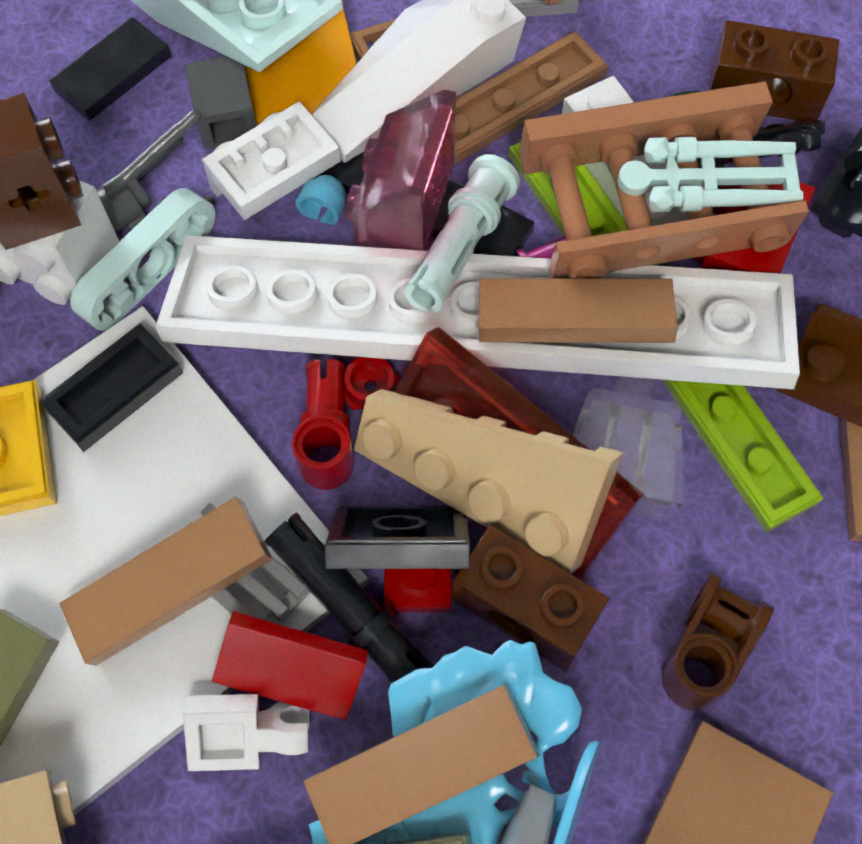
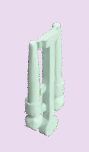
(637, 177)

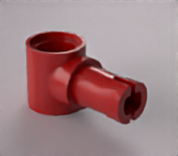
(323, 426)

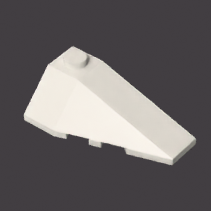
(421, 53)

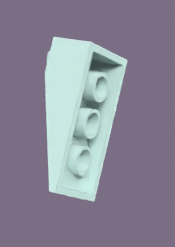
(244, 29)

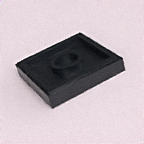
(397, 538)

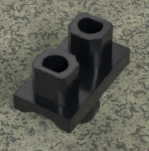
(841, 197)

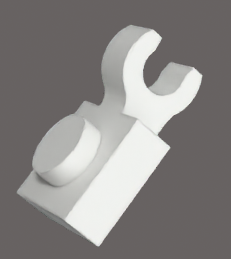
(232, 732)

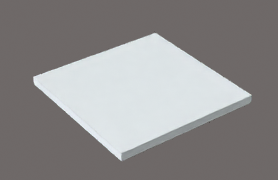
(110, 507)

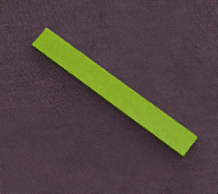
(721, 413)

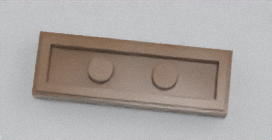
(577, 310)
(165, 581)
(421, 767)

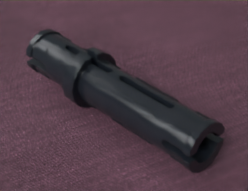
(346, 601)

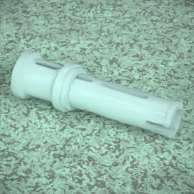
(472, 214)

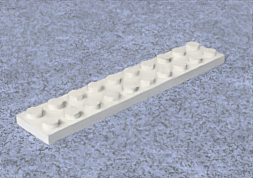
(355, 304)

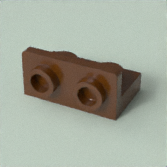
(831, 364)

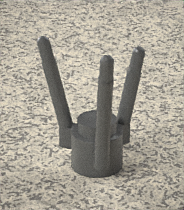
(124, 196)

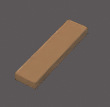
(524, 92)

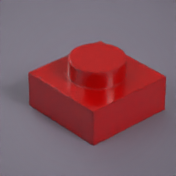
(418, 590)

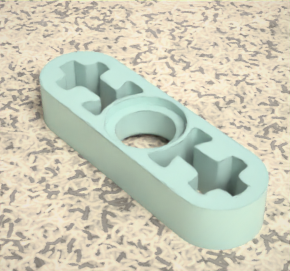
(116, 282)

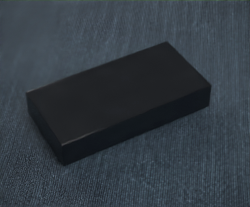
(110, 68)
(111, 387)

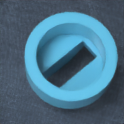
(324, 192)

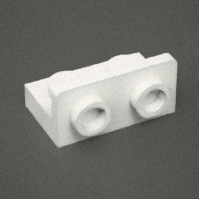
(270, 160)

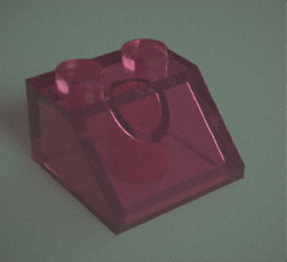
(405, 175)

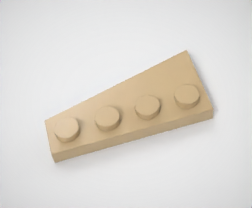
(497, 476)

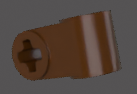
(721, 635)

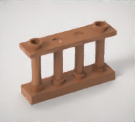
(619, 134)

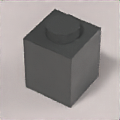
(223, 99)

